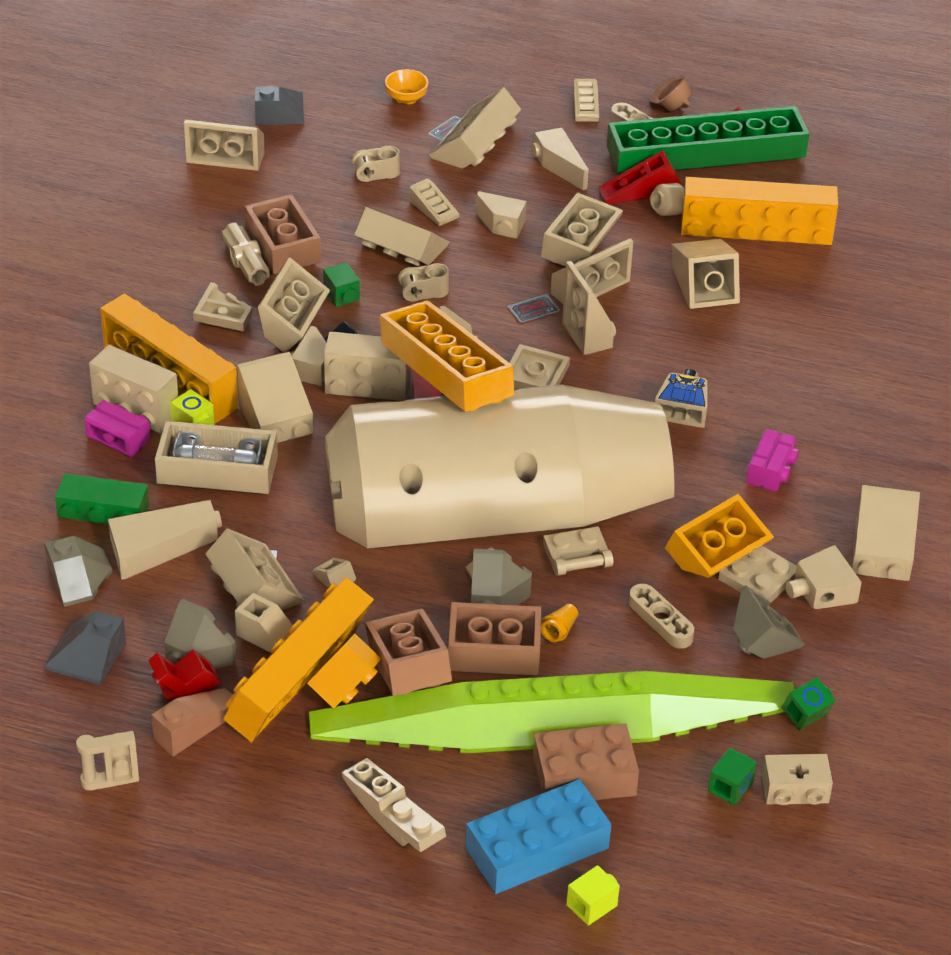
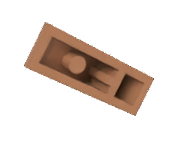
(189, 719)

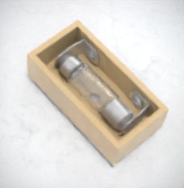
(216, 457)

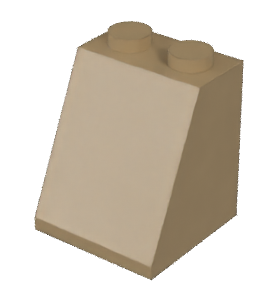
(707, 272)
(274, 397)
(885, 532)

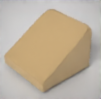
(334, 571)

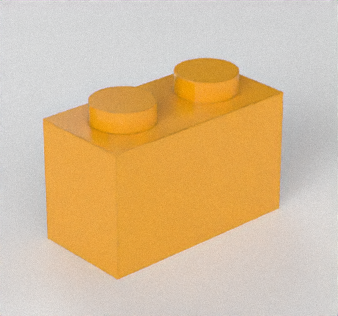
(344, 671)

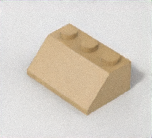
(223, 145)
(578, 229)
(399, 238)
(601, 270)
(290, 305)
(251, 568)

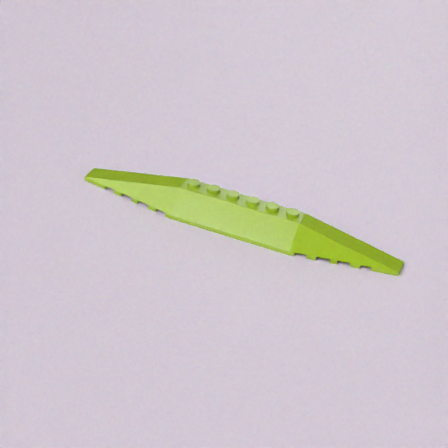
(509, 711)

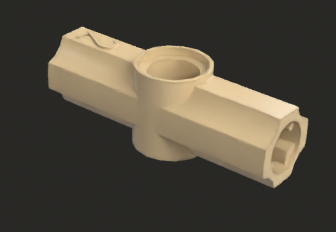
(245, 254)

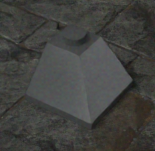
(278, 106)
(89, 648)

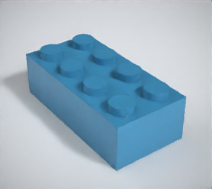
(537, 836)

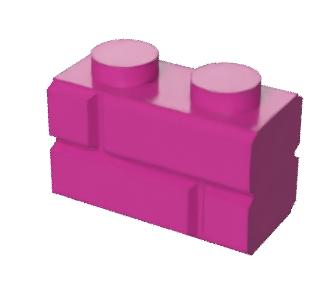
(117, 428)
(772, 460)

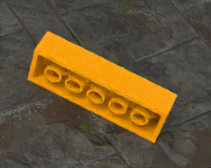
(759, 210)
(150, 337)
(447, 355)
(296, 658)

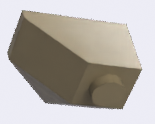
(76, 568)
(498, 579)
(762, 628)
(194, 629)

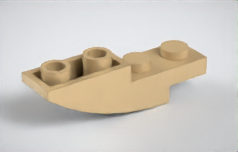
(391, 808)

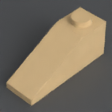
(559, 156)

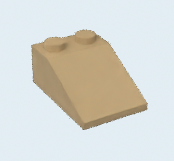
(584, 315)

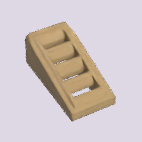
(585, 98)
(425, 196)

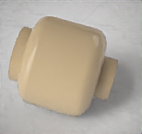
(667, 199)

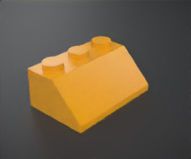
(718, 538)

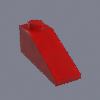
(640, 180)

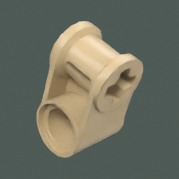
(379, 163)
(427, 282)

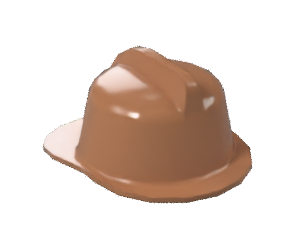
(672, 93)

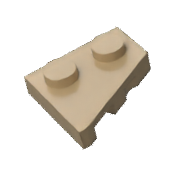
(222, 310)

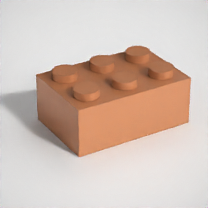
(282, 232)
(494, 638)
(409, 652)
(595, 755)

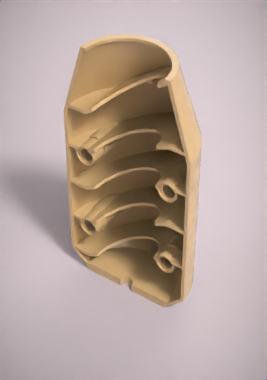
(507, 468)

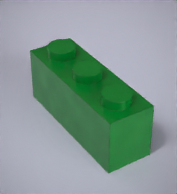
(99, 498)

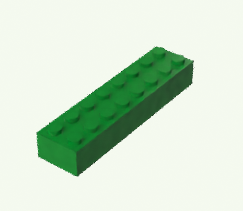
(710, 138)

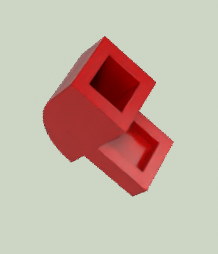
(187, 677)

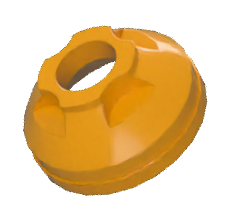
(406, 85)

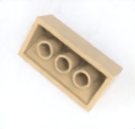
(477, 130)

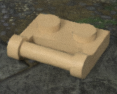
(577, 550)
(119, 760)

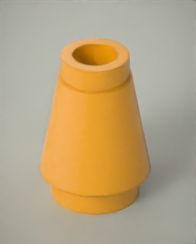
(558, 623)

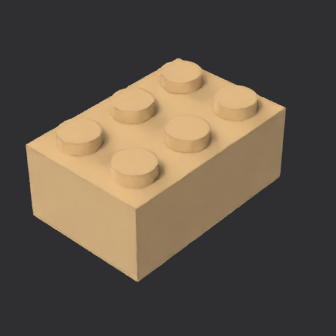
(363, 368)
(134, 385)

